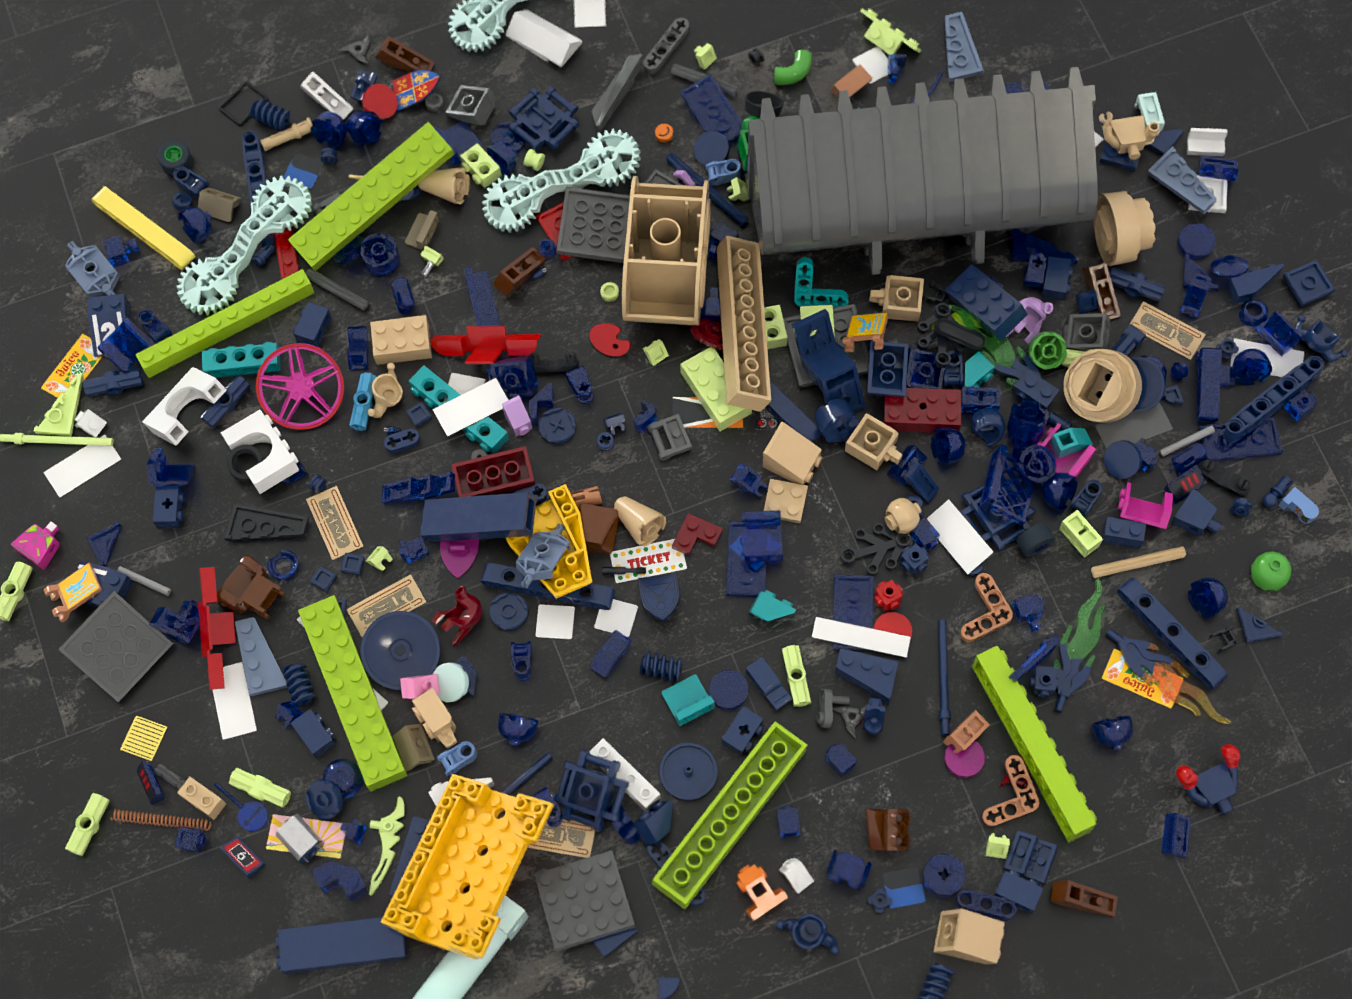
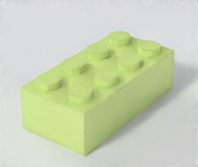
(707, 380)

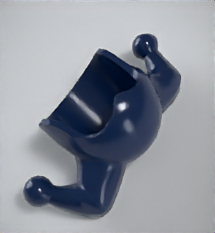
(1320, 339)
(810, 932)

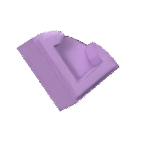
(683, 175)

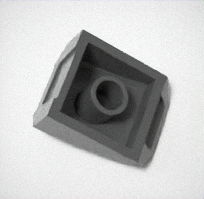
(472, 105)
(1087, 331)

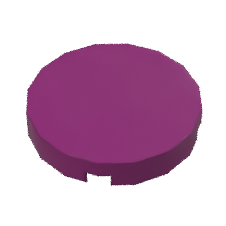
(965, 763)

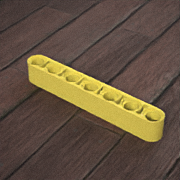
(143, 228)

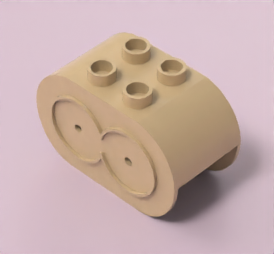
(666, 253)

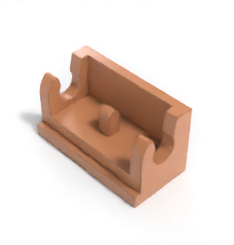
(852, 81)
(967, 732)

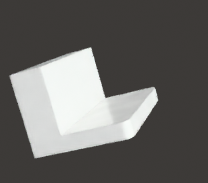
(1206, 142)

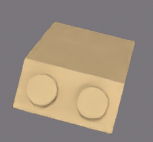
(791, 455)
(969, 936)

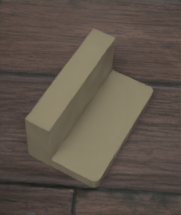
(218, 203)
(422, 230)
(413, 746)

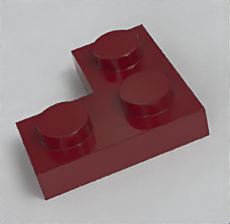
(693, 530)

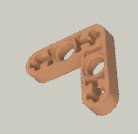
(995, 610)
(1018, 802)

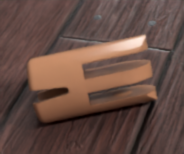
(587, 496)

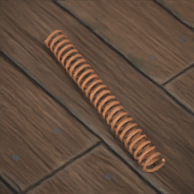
(158, 818)

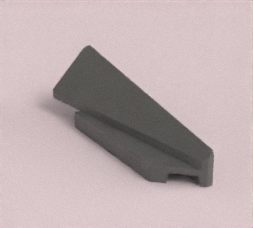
(616, 91)

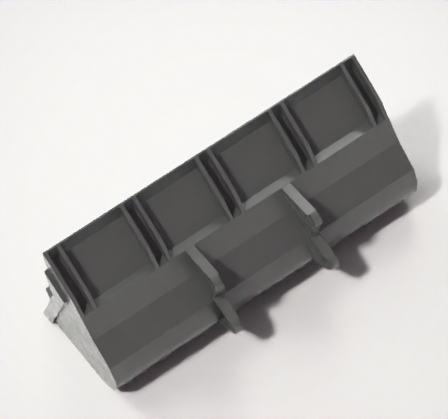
(923, 168)

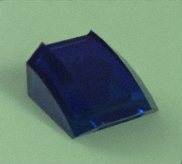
(923, 371)
(515, 376)

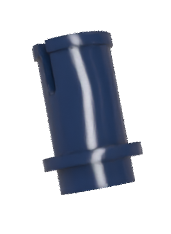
(260, 258)
(1054, 419)

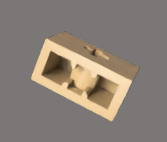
(201, 798)

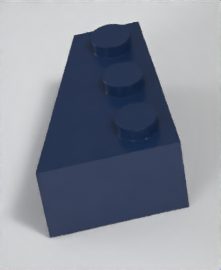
(868, 672)

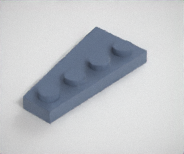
(961, 51)
(1180, 179)
(258, 660)

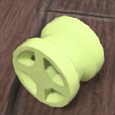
(534, 160)

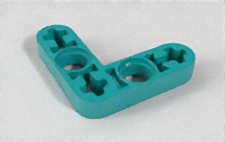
(807, 291)

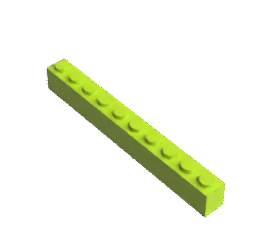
(225, 323)

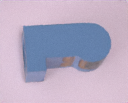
(1300, 505)

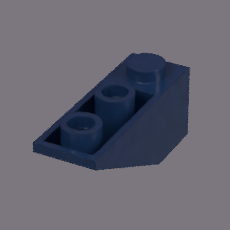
(1252, 283)

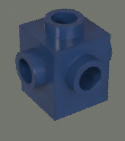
(913, 565)
(1044, 681)

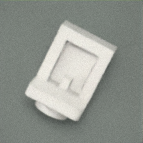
(89, 422)
(796, 874)

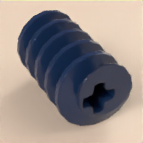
(270, 114)
(661, 666)
(298, 684)
(936, 982)

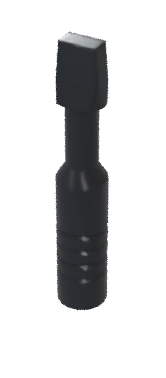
(623, 570)

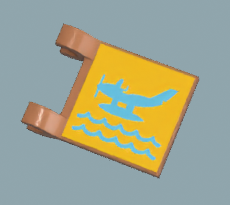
(866, 328)
(74, 591)

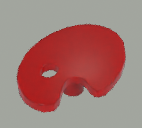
(605, 336)

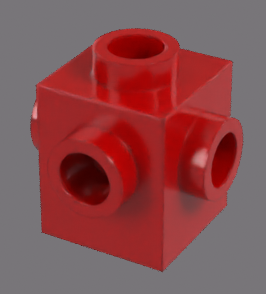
(888, 601)

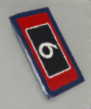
(242, 856)

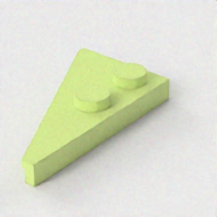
(61, 416)

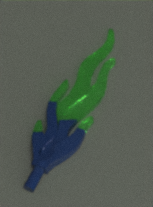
(1002, 351)
(1080, 646)

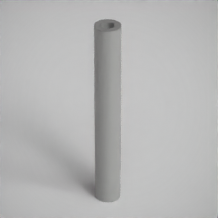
(1186, 441)
(145, 581)

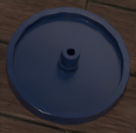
(1152, 383)
(688, 771)

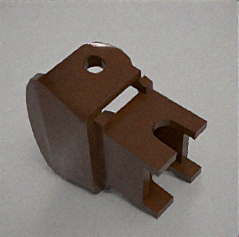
(248, 589)

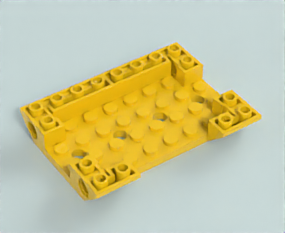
(450, 860)

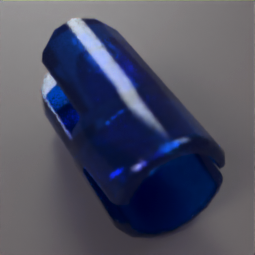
(402, 295)
(1188, 458)

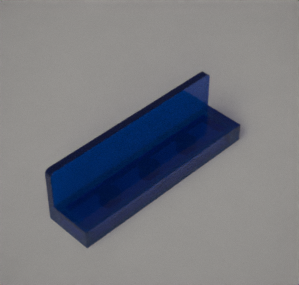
(482, 298)

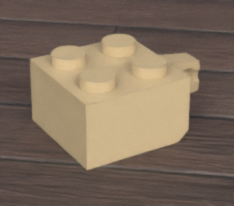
(900, 297)
(873, 443)
(436, 717)

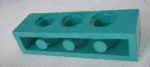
(232, 354)

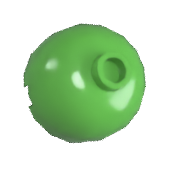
(1047, 350)
(1271, 571)

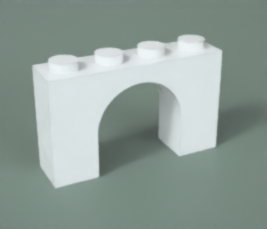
(192, 386)
(278, 464)

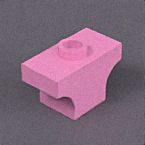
(417, 685)

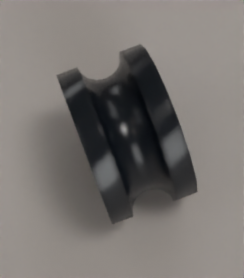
(756, 57)

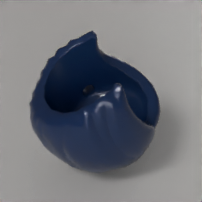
(988, 425)

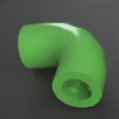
(796, 71)

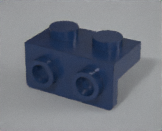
(1035, 389)

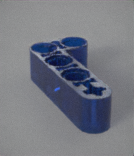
(1208, 383)

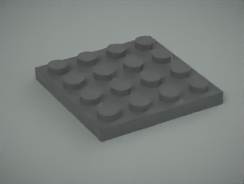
(594, 225)
(842, 317)
(115, 646)
(584, 901)

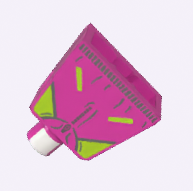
(38, 544)

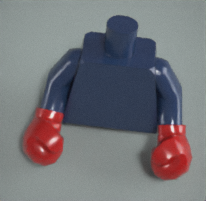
(1214, 785)

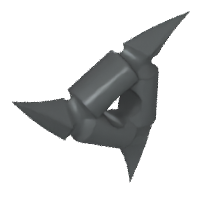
(358, 54)
(850, 724)

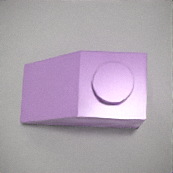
(517, 416)

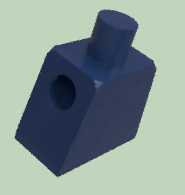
(1196, 515)

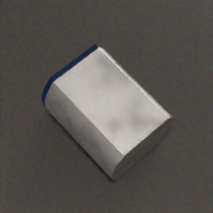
(299, 839)

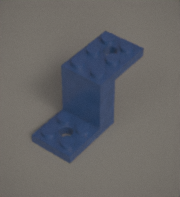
(827, 361)

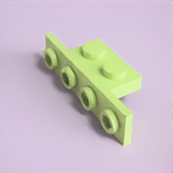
(886, 37)

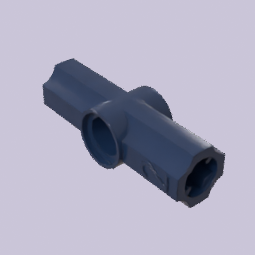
(1136, 284)
(113, 382)
(233, 393)

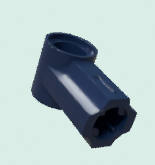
(1130, 339)

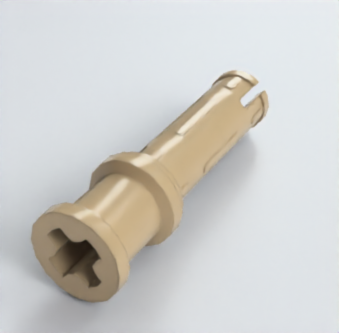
(295, 131)

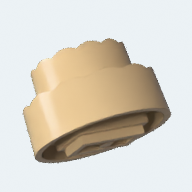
(1122, 227)
(1088, 376)

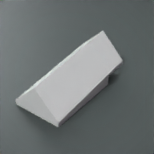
(542, 37)

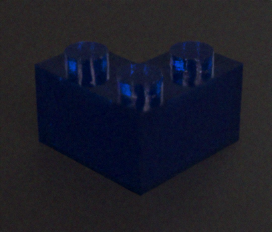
(179, 625)

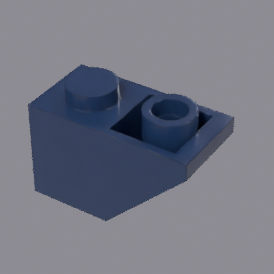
(655, 822)

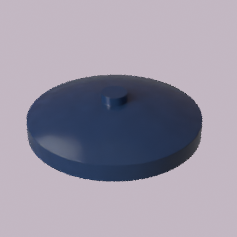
(399, 647)

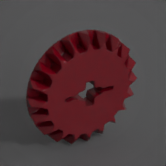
(708, 333)

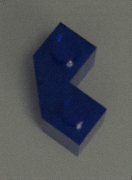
(333, 874)

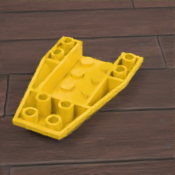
(573, 567)

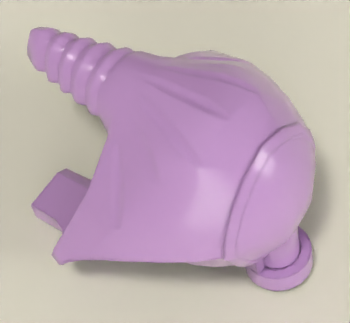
(1036, 314)

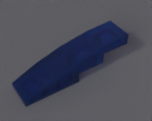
(418, 488)

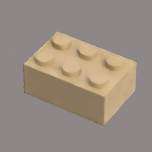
(401, 340)

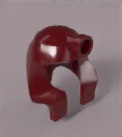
(464, 614)

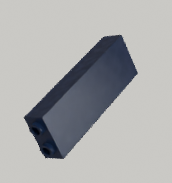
(478, 517)
(338, 945)

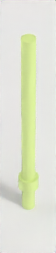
(20, 438)

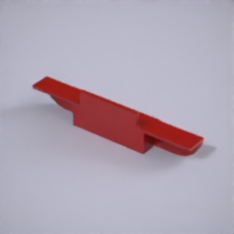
(486, 344)
(214, 628)

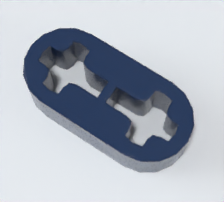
(402, 441)

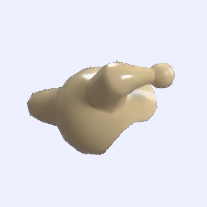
(386, 392)

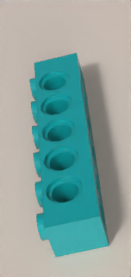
(425, 378)

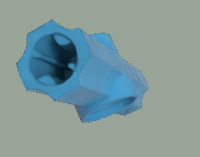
(360, 411)

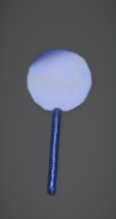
(251, 815)

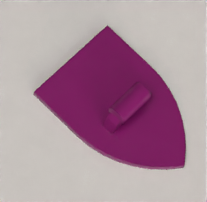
(459, 555)

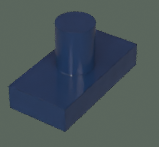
(921, 482)

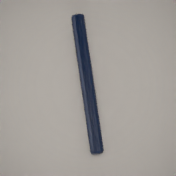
(714, 195)

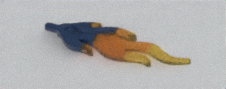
(1137, 654)

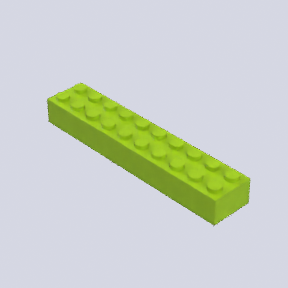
(371, 196)
(352, 693)
(1034, 744)
(729, 815)

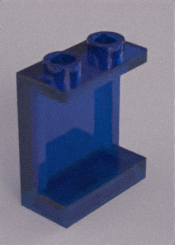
(762, 536)

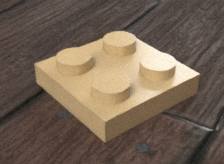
(787, 498)

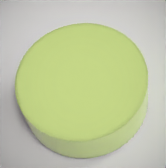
(609, 291)

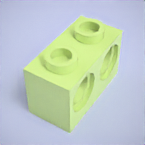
(483, 164)
(775, 327)
(1080, 533)

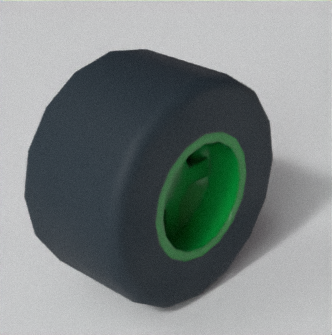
(174, 155)

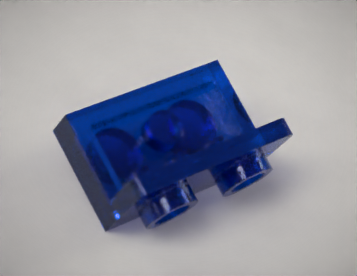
(1218, 168)
(1279, 333)

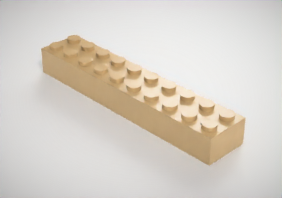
(743, 324)

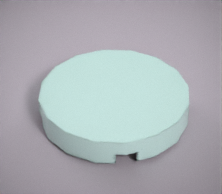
(452, 682)

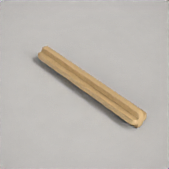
(1138, 562)

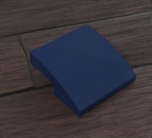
(1031, 857)

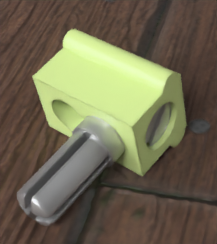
(432, 257)

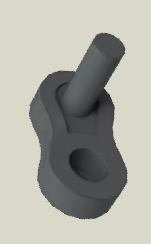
(825, 712)

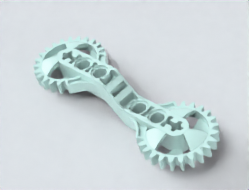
(491, 23)
(558, 180)
(244, 245)

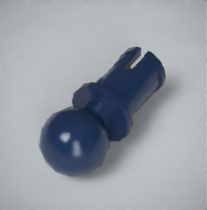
(1277, 492)

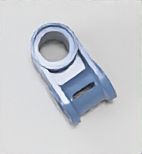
(722, 171)
(456, 758)

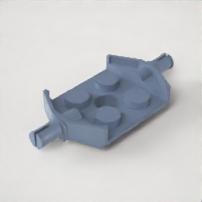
(101, 279)
(537, 564)

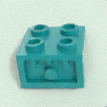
(688, 700)

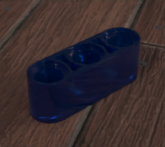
(995, 902)

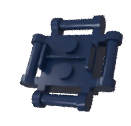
(543, 119)
(992, 521)
(591, 791)

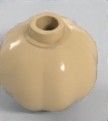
(902, 515)

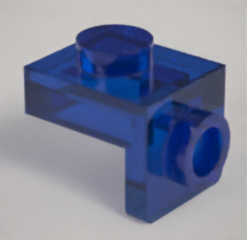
(190, 839)

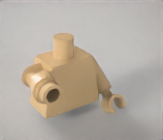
(1128, 134)

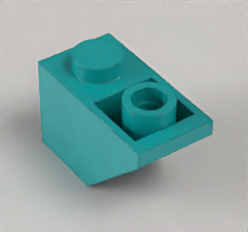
(977, 371)
(1069, 441)
(769, 608)

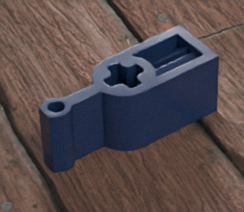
(768, 683)

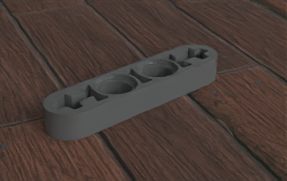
(668, 46)

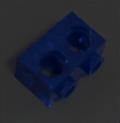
(978, 398)

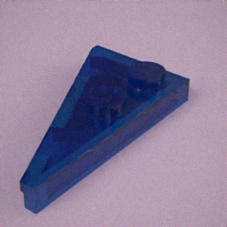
(1024, 245)
(1036, 657)

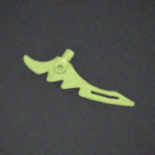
(387, 828)

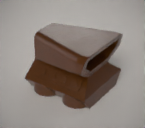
(599, 528)
(888, 829)

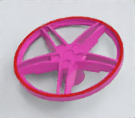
(299, 386)

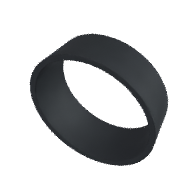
(756, 97)

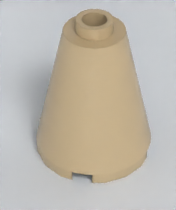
(447, 184)
(640, 520)

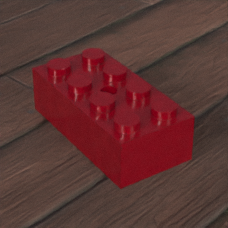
(923, 410)
(494, 474)

